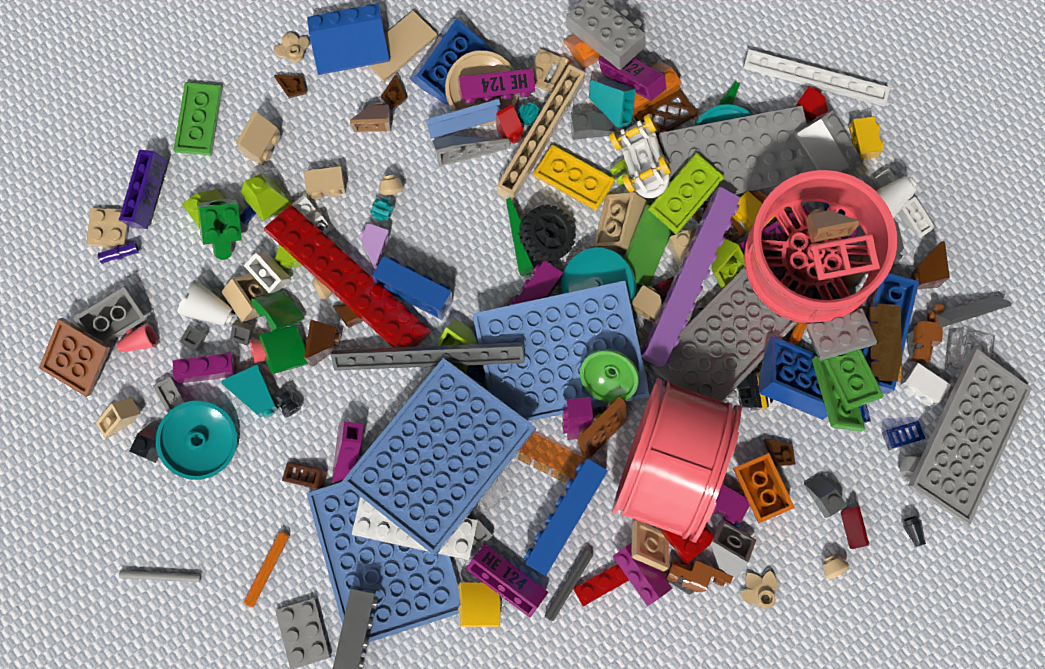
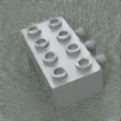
(606, 30)

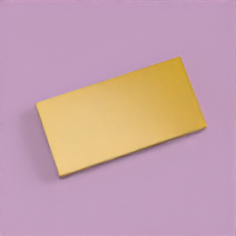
(574, 177)

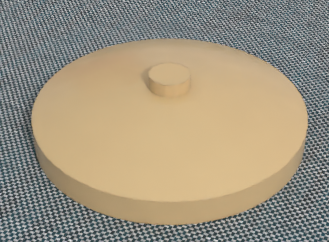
(475, 64)

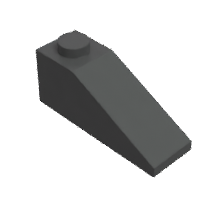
(592, 125)

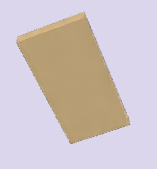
(403, 44)

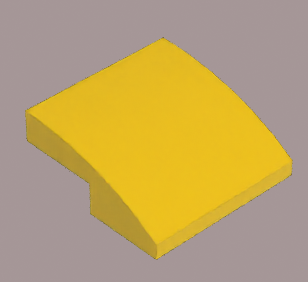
(478, 605)

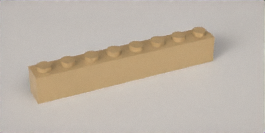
(540, 133)

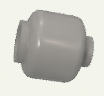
(909, 465)

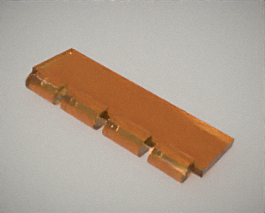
(889, 346)
(549, 456)

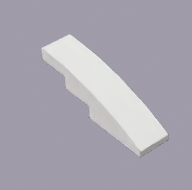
(912, 212)

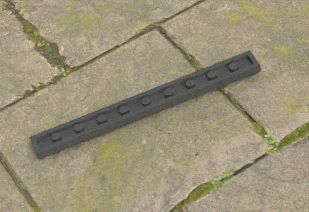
(428, 356)

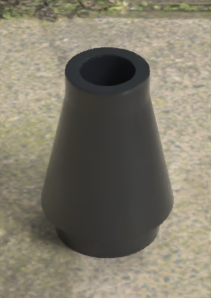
(914, 529)

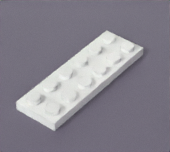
(375, 526)

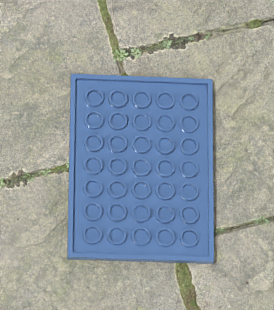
(556, 340)
(439, 456)
(409, 582)

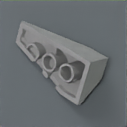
(460, 148)

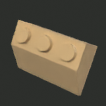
(619, 221)

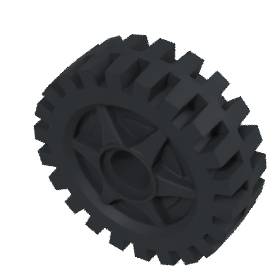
(549, 220)

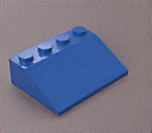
(348, 39)
(447, 49)
(791, 377)

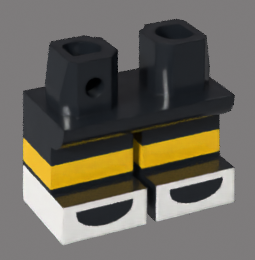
(754, 400)

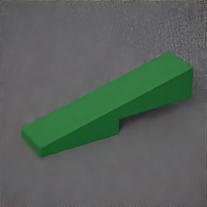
(523, 261)

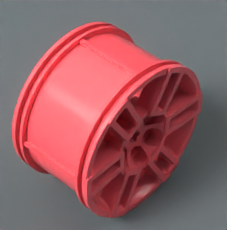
(840, 192)
(678, 460)

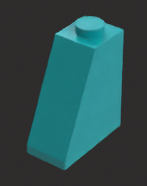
(613, 100)
(252, 390)

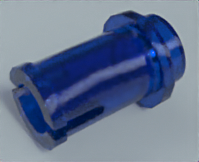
(247, 215)

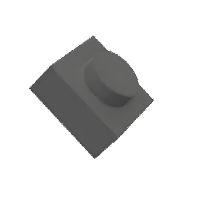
(241, 332)
(193, 338)

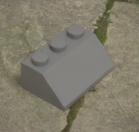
(828, 143)
(111, 316)

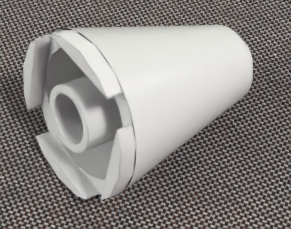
(897, 194)
(205, 305)

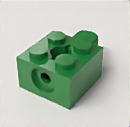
(219, 225)

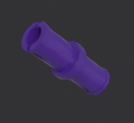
(118, 252)

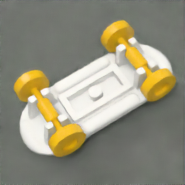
(644, 159)

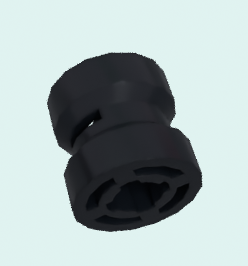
(287, 404)

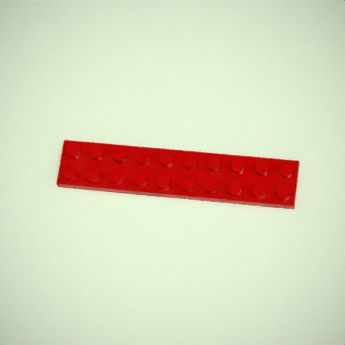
(346, 279)

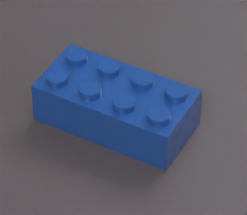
(413, 288)

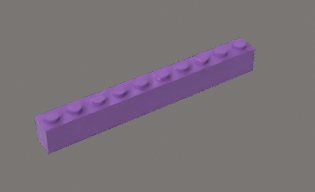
(689, 277)

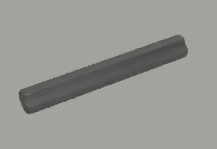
(568, 585)

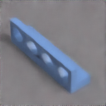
(463, 119)

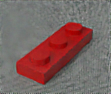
(600, 585)

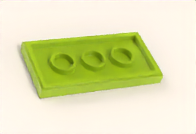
(686, 193)

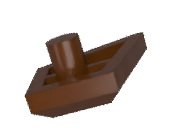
(291, 85)
(394, 94)
(347, 315)
(781, 453)

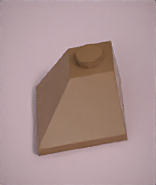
(373, 119)
(829, 225)

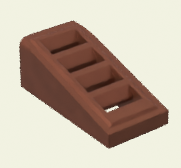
(316, 480)

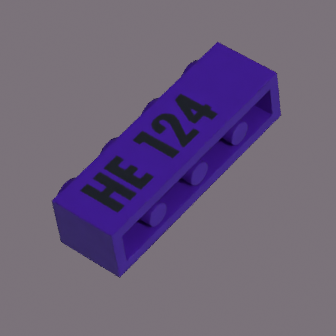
(143, 189)

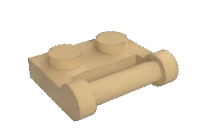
(542, 66)

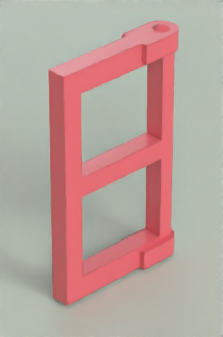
(842, 245)

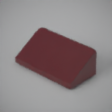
(854, 528)

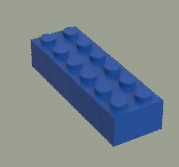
(893, 291)
(566, 516)

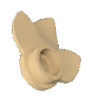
(292, 47)
(758, 587)

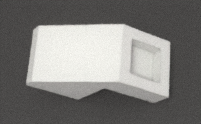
(306, 208)

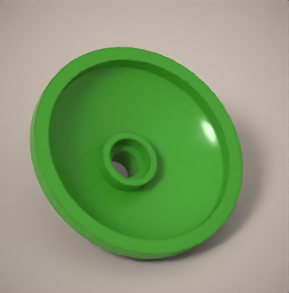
(605, 383)

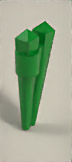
(730, 95)

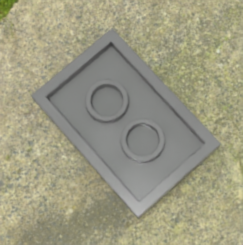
(841, 335)
(302, 633)

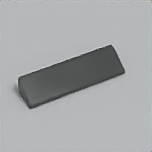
(971, 310)

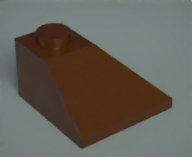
(933, 268)
(320, 341)

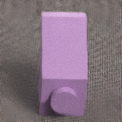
(374, 242)

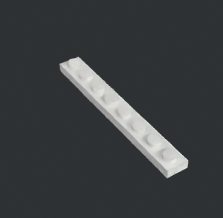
(816, 77)

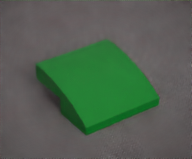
(278, 310)
(283, 349)

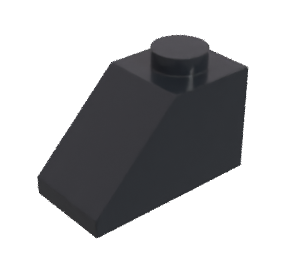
(145, 442)

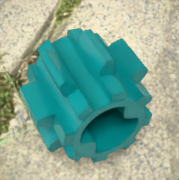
(528, 113)
(382, 209)

